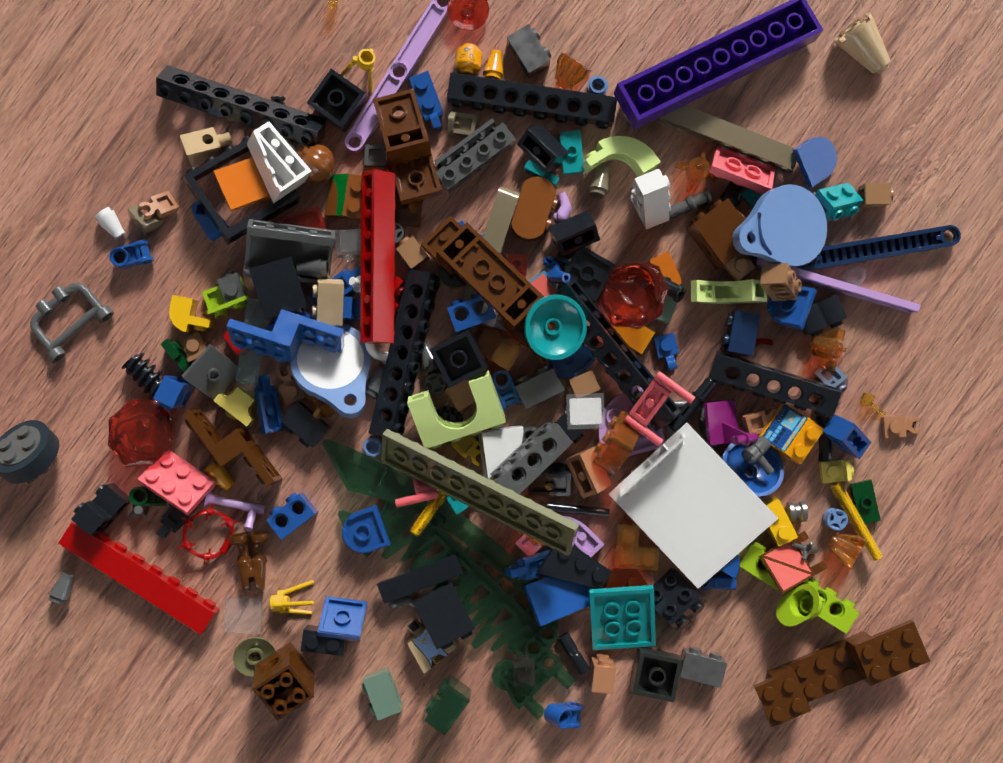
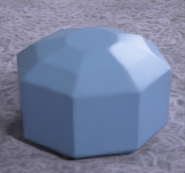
(372, 446)

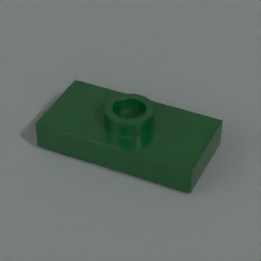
(865, 500)

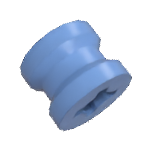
(839, 520)

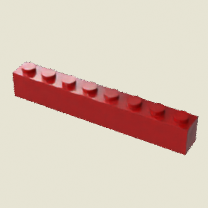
(377, 257)
(141, 577)

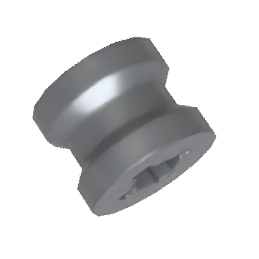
(797, 511)

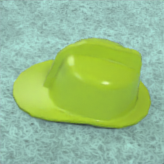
(799, 605)

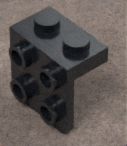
(676, 599)

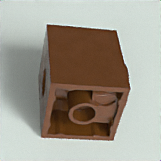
(715, 232)
(283, 681)

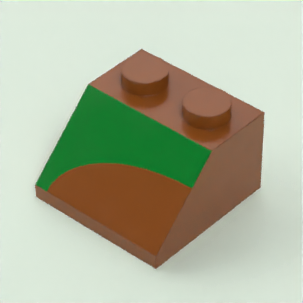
(344, 197)

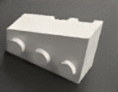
(276, 161)
(651, 198)

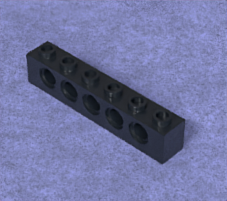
(825, 406)

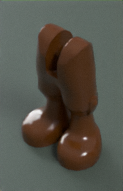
(253, 566)

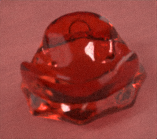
(634, 295)
(141, 432)

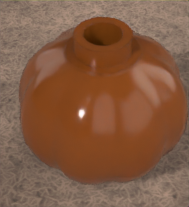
(320, 162)

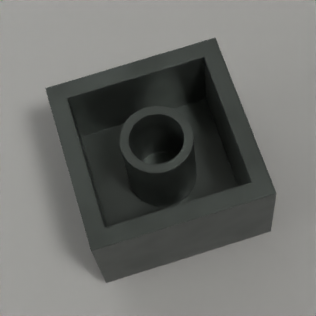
(655, 674)

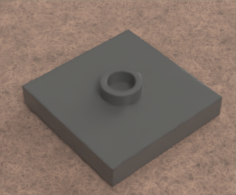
(211, 372)

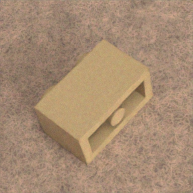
(329, 301)

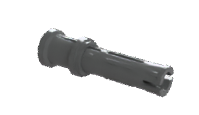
(690, 204)

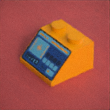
(792, 433)

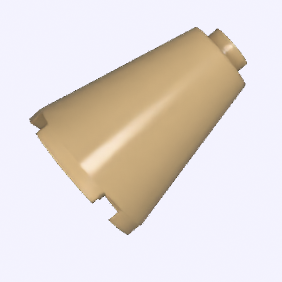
(865, 44)

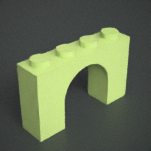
(436, 430)

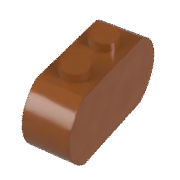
(534, 209)

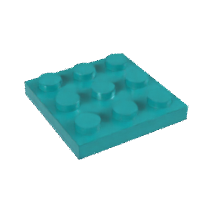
(622, 617)

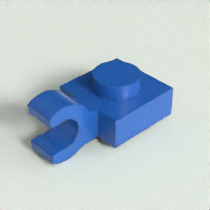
(667, 347)

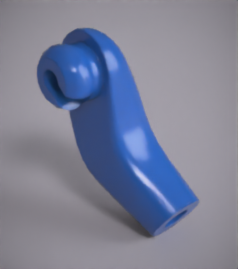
(554, 272)

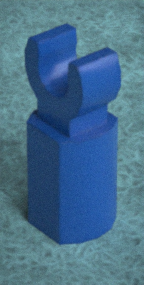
(722, 582)

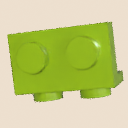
(216, 303)

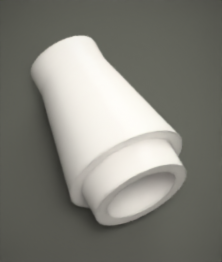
(108, 220)

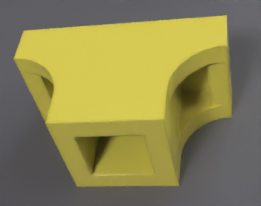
(238, 405)

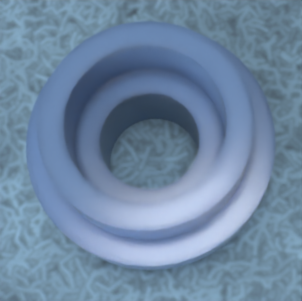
(597, 80)

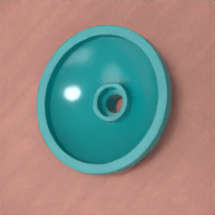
(567, 331)

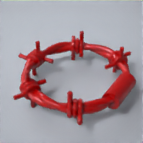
(188, 524)

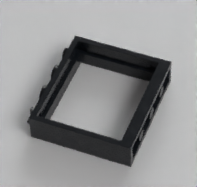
(239, 229)

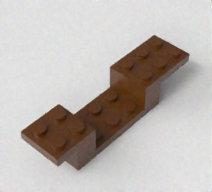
(487, 273)
(838, 666)

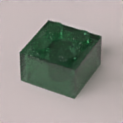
(447, 704)

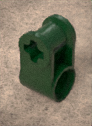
(150, 498)

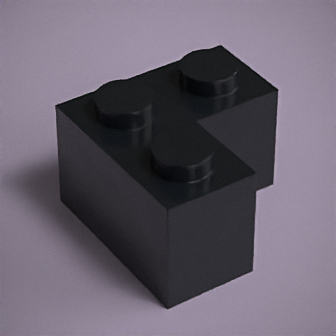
(101, 512)

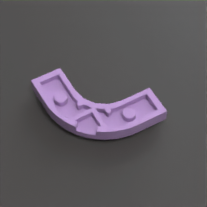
(585, 541)

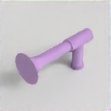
(251, 508)

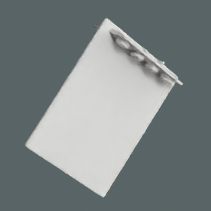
(693, 505)

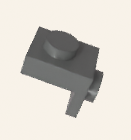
(231, 286)

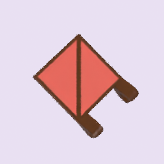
(787, 566)

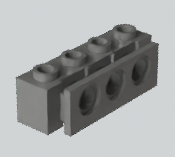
(476, 158)
(539, 457)

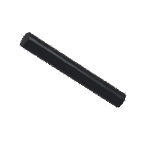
(556, 507)

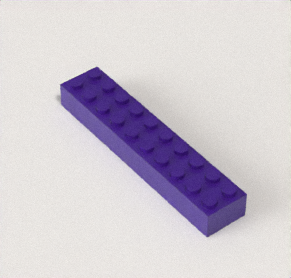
(717, 62)

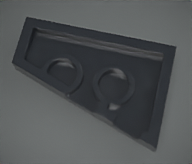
(575, 568)

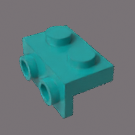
(839, 201)

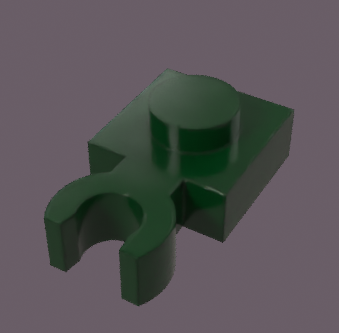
(175, 350)

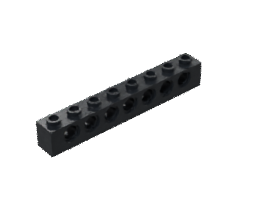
(460, 82)
(239, 106)
(625, 356)
(396, 362)

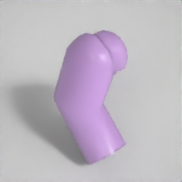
(565, 208)

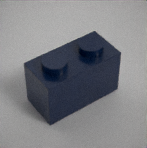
(741, 332)

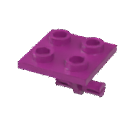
(722, 424)

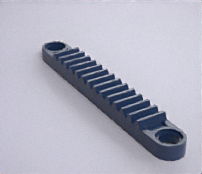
(883, 247)

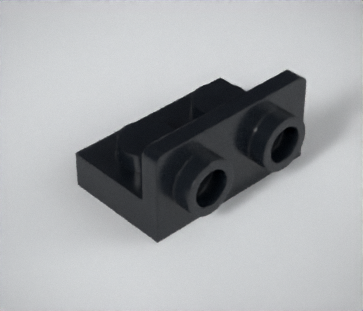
(552, 481)

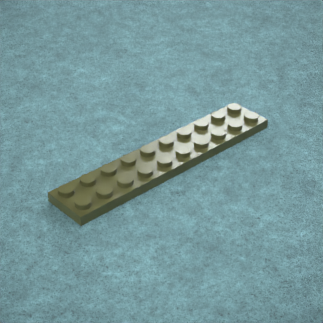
(479, 492)

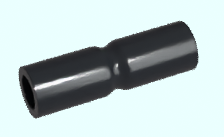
(572, 651)

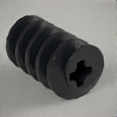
(143, 374)

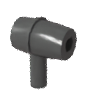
(755, 452)

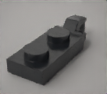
(173, 520)

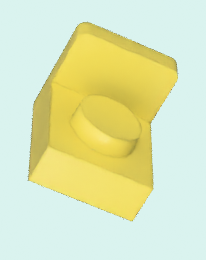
(836, 471)

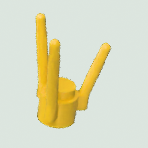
(365, 62)
(282, 604)

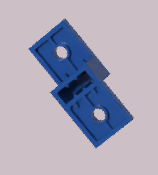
(286, 336)

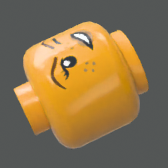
(468, 59)

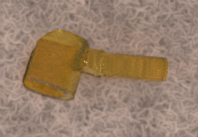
(867, 399)

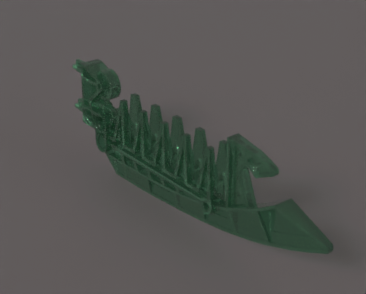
(379, 480)

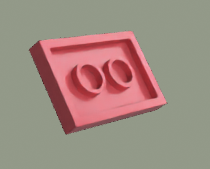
(742, 170)
(177, 482)

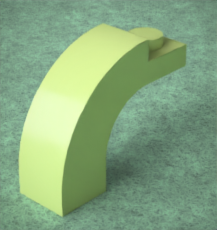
(626, 149)
(727, 292)

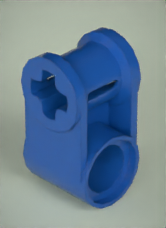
(207, 225)
(136, 254)
(506, 391)
(564, 714)

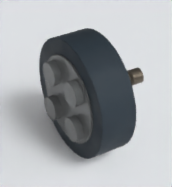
(27, 451)

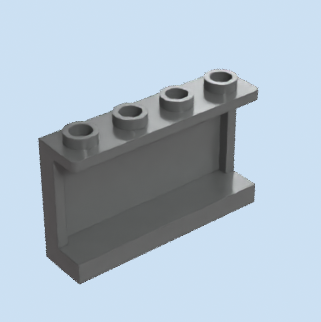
(276, 241)

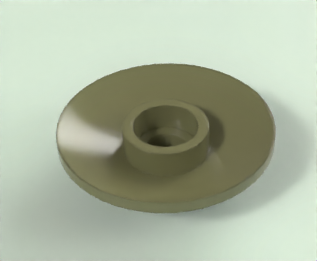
(242, 656)

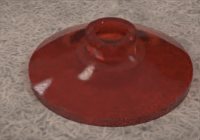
(471, 22)

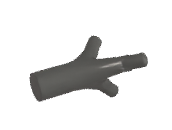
(137, 510)
(806, 549)

